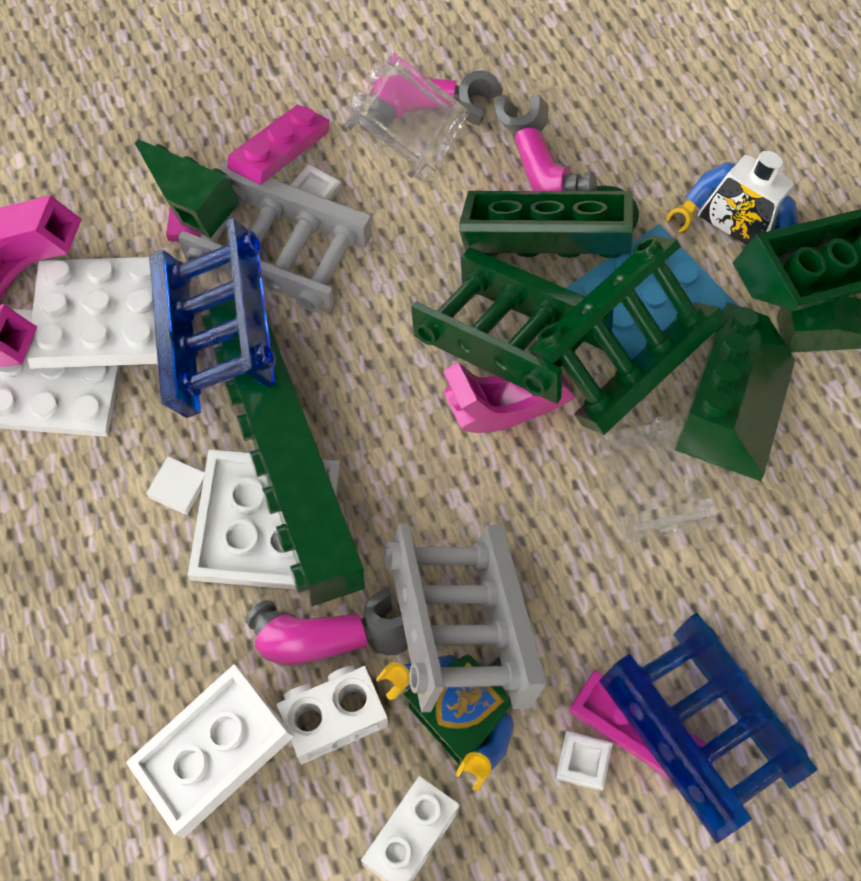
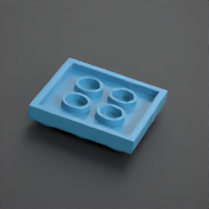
(692, 277)

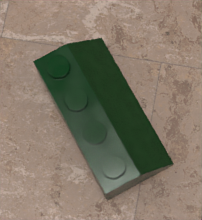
(548, 222)
(804, 262)
(739, 395)

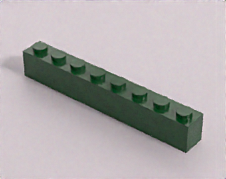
(295, 474)

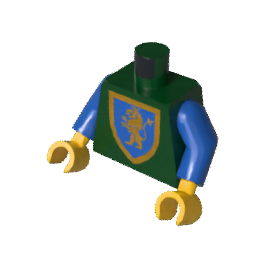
(466, 721)

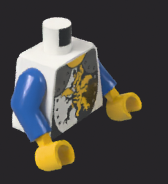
(743, 197)

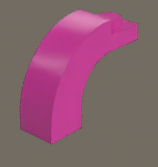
(493, 402)

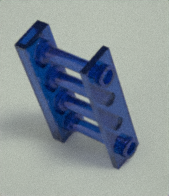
(175, 310)
(676, 751)

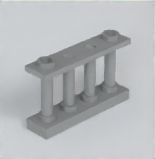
(310, 215)
(499, 593)

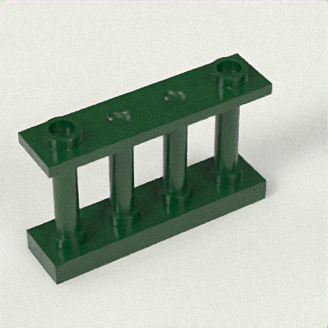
(510, 290)
(663, 349)

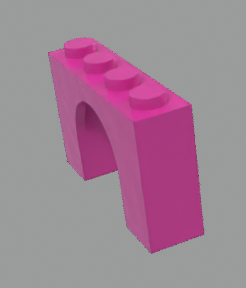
(28, 234)

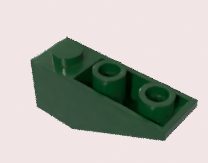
(195, 193)

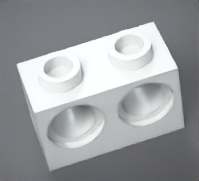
(337, 725)
(411, 833)

